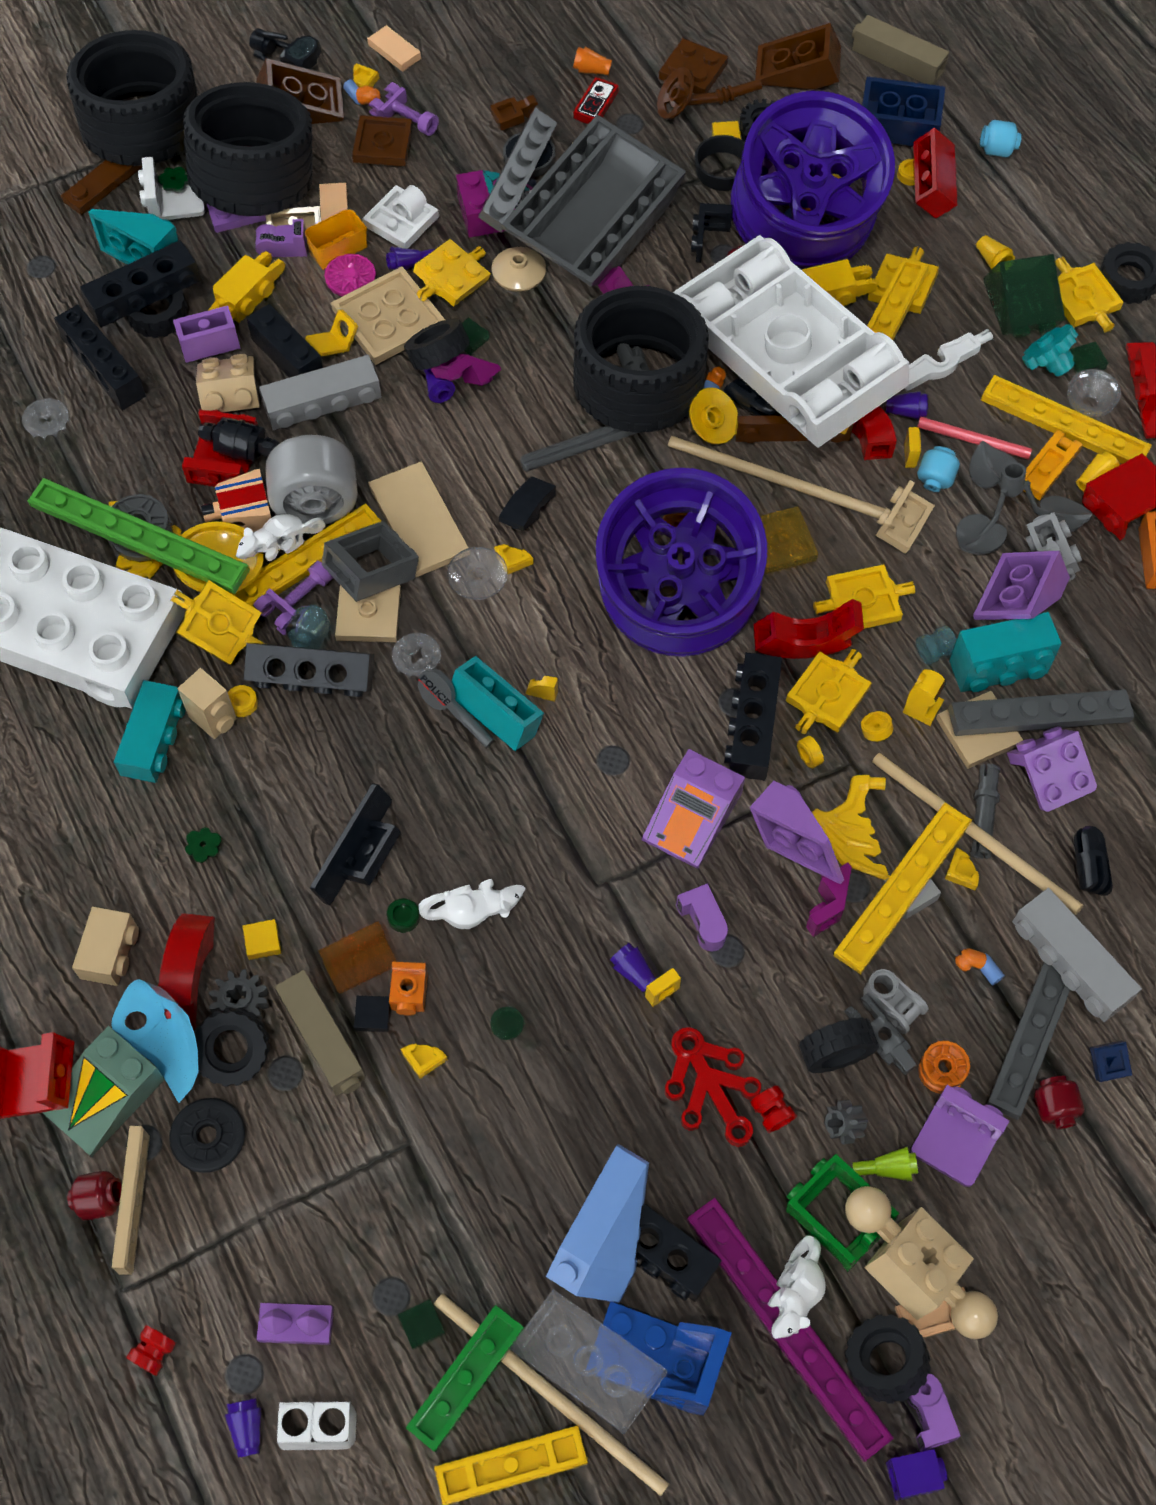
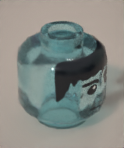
(308, 627)

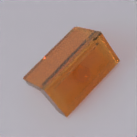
(357, 957)

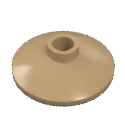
(518, 269)

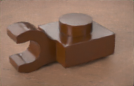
(511, 113)

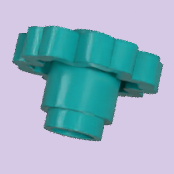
(1052, 351)

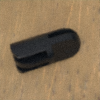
(749, 399)
(1092, 861)

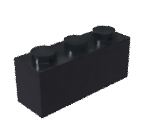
(282, 342)

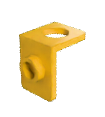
(334, 341)

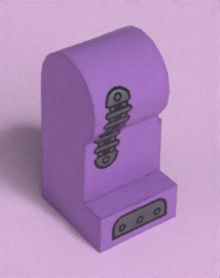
(282, 239)
(705, 915)
(934, 1415)

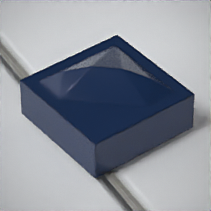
(1111, 1061)

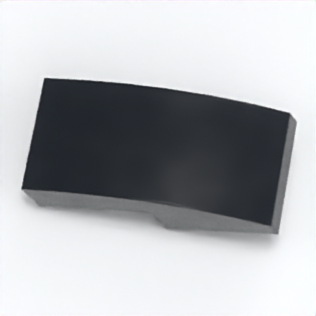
(526, 502)

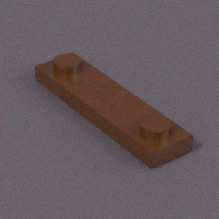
(97, 185)
(774, 428)

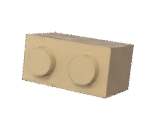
(207, 703)
(105, 946)

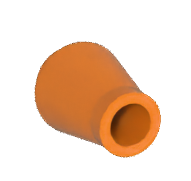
(591, 62)

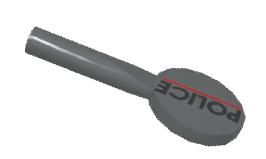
(440, 694)

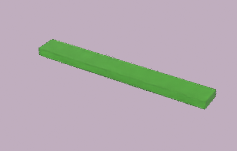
(139, 535)

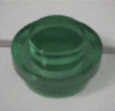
(507, 1023)

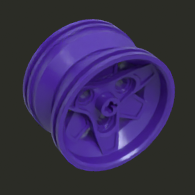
(820, 138)
(709, 503)

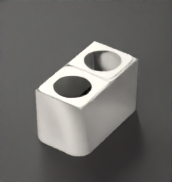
(323, 1442)

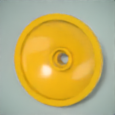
(223, 538)

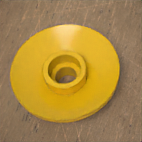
(713, 416)

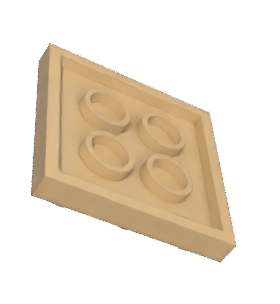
(387, 314)

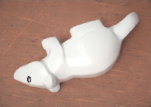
(278, 533)
(469, 907)
(801, 1289)

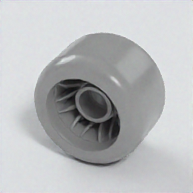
(311, 478)

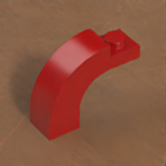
(875, 435)
(804, 638)
(183, 960)

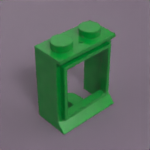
(803, 1195)

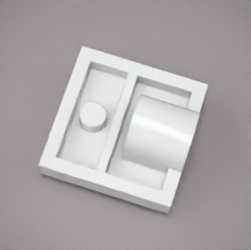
(401, 216)

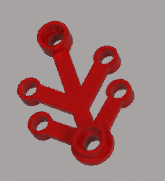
(710, 1081)

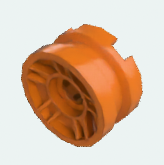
(955, 1060)

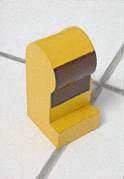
(924, 699)

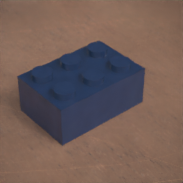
(904, 107)

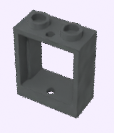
(340, 561)

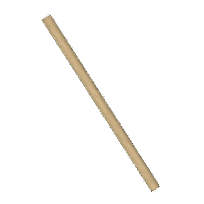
(775, 477)
(979, 834)
(561, 1402)

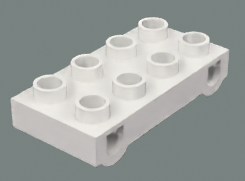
(794, 341)
(81, 619)

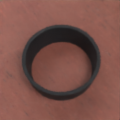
(713, 145)

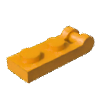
(1051, 463)

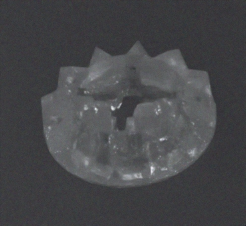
(44, 409)
(409, 646)

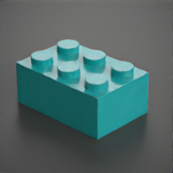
(1004, 652)

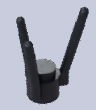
(265, 42)

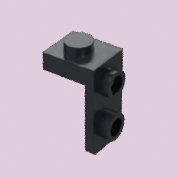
(710, 218)

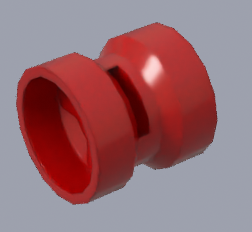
(773, 1109)
(151, 1350)

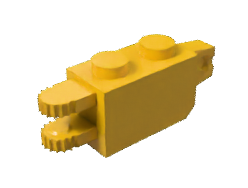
(842, 280)
(247, 284)

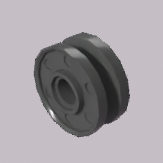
(144, 508)

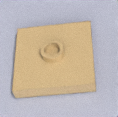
(370, 618)
(978, 747)

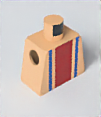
(240, 502)

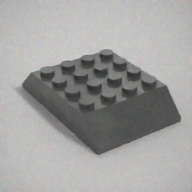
(596, 202)

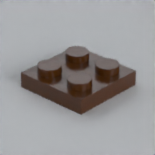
(702, 62)
(382, 140)

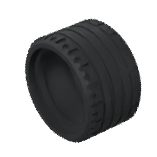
(125, 67)
(241, 177)
(649, 320)

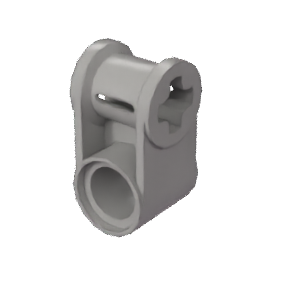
(897, 1000)

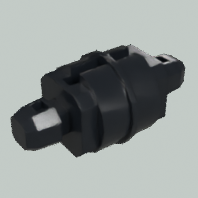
(237, 439)

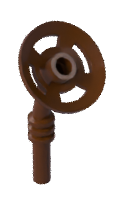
(682, 96)

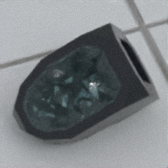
(302, 52)

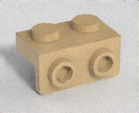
(905, 519)

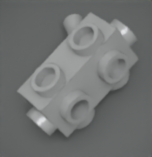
(1046, 527)

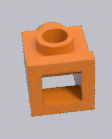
(413, 975)

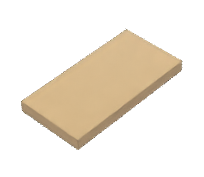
(418, 516)

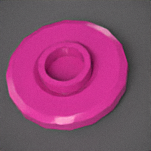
(348, 273)

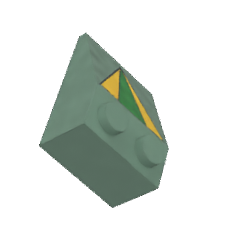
(105, 1090)

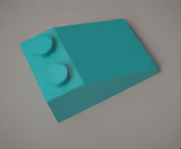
(131, 234)

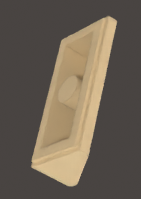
(311, 216)

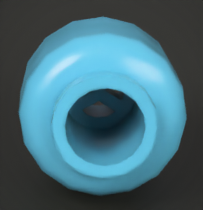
(1000, 138)
(938, 468)

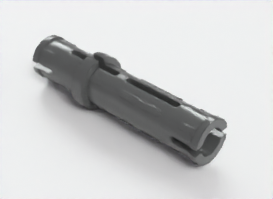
(986, 800)

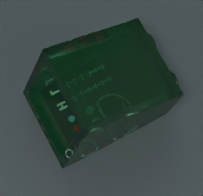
(1025, 295)

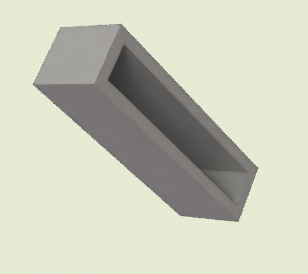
(320, 392)
(1076, 955)

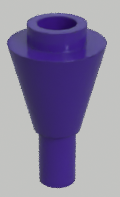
(404, 257)
(438, 389)

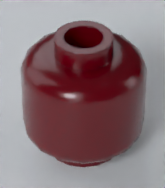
(1059, 1102)
(95, 1195)

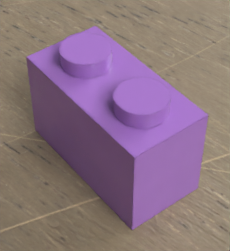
(206, 334)

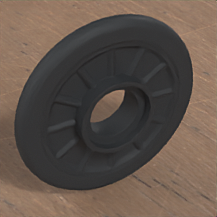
(218, 1153)

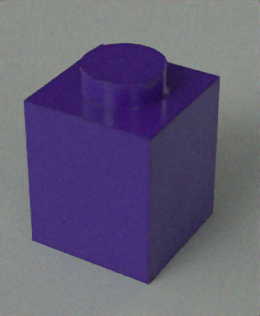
(916, 1474)

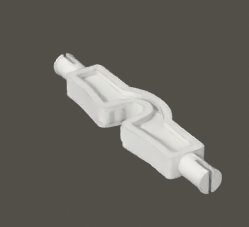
(951, 354)

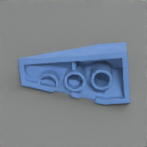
(602, 1242)

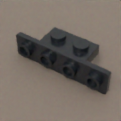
(360, 847)

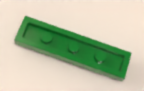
(465, 1378)

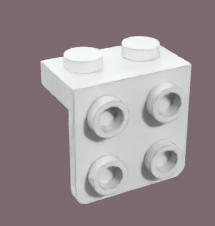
(165, 203)

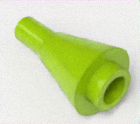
(895, 1165)

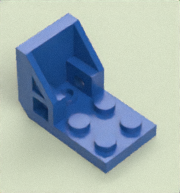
(686, 1351)

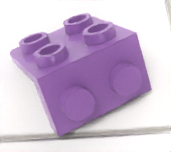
(1055, 767)
(959, 1135)

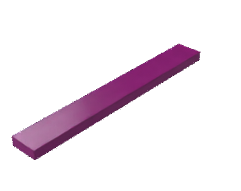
(803, 1350)

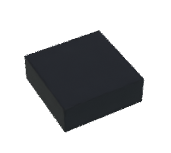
(372, 1013)

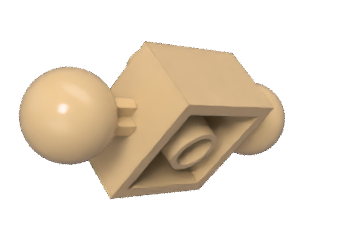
(920, 1263)

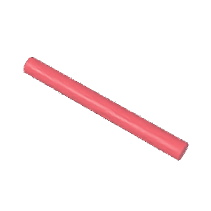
(974, 438)

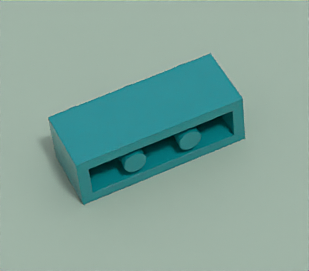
(496, 703)
(150, 732)

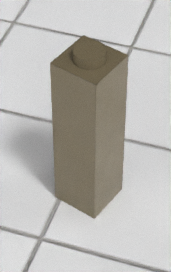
(899, 50)
(320, 1033)

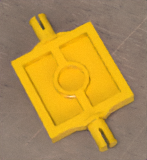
(887, 271)
(451, 272)
(1087, 295)
(871, 588)
(217, 621)
(828, 691)

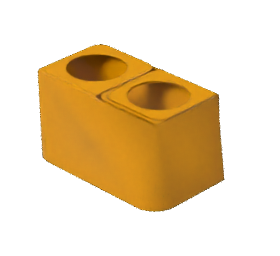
(336, 228)

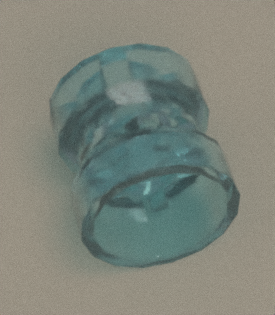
(936, 645)

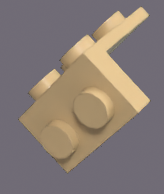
(227, 383)

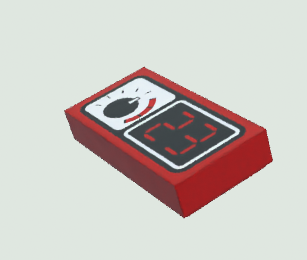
(595, 100)

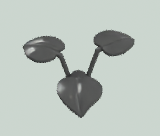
(991, 467)

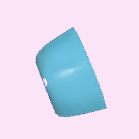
(163, 1041)

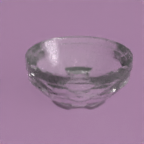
(1097, 385)

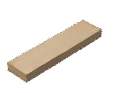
(131, 1201)

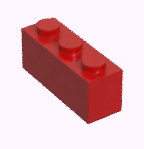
(935, 173)

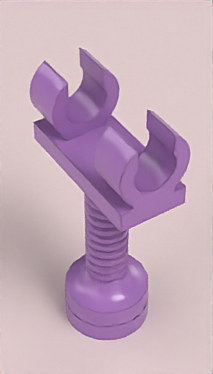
(396, 99)
(270, 600)

